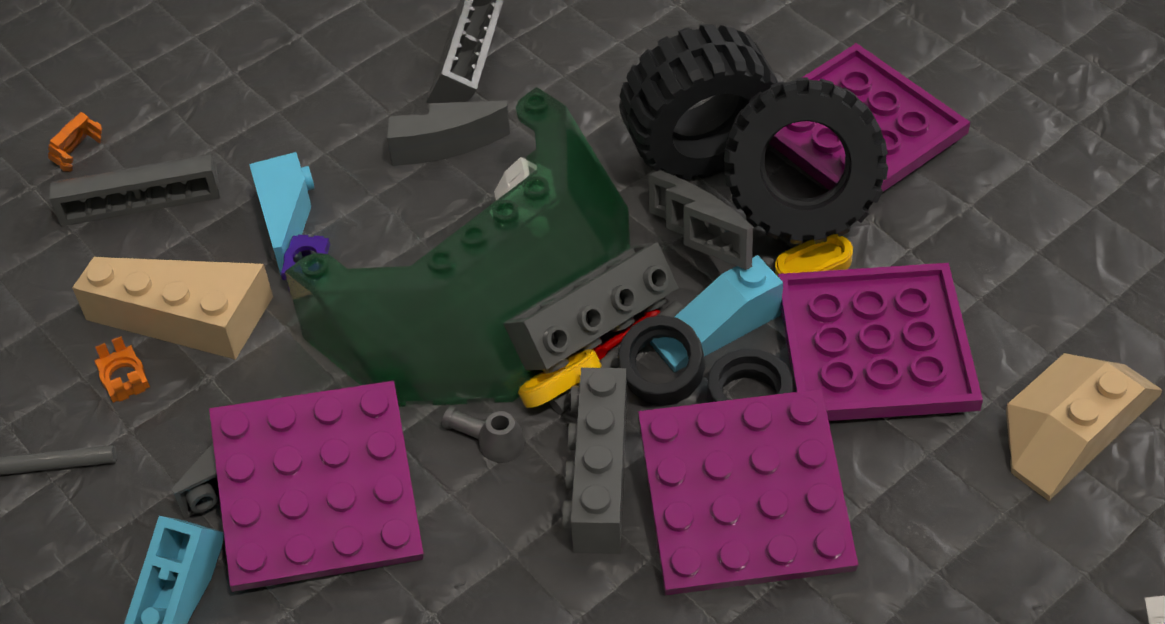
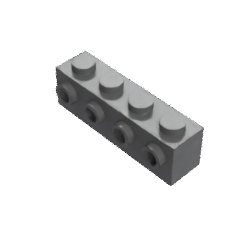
(591, 307)
(599, 461)

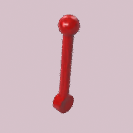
(601, 350)

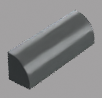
(465, 51)
(135, 189)

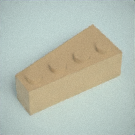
(177, 300)

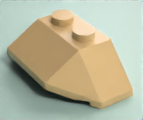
(1071, 418)

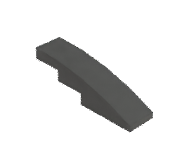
(702, 219)

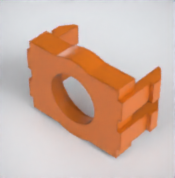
(69, 138)
(122, 357)

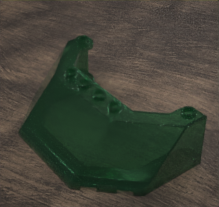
(442, 318)

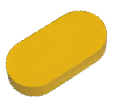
(812, 257)
(548, 386)

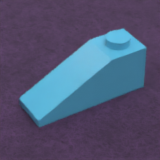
(283, 199)
(726, 311)
(174, 572)

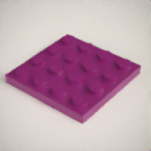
(909, 119)
(880, 341)
(314, 485)
(745, 492)

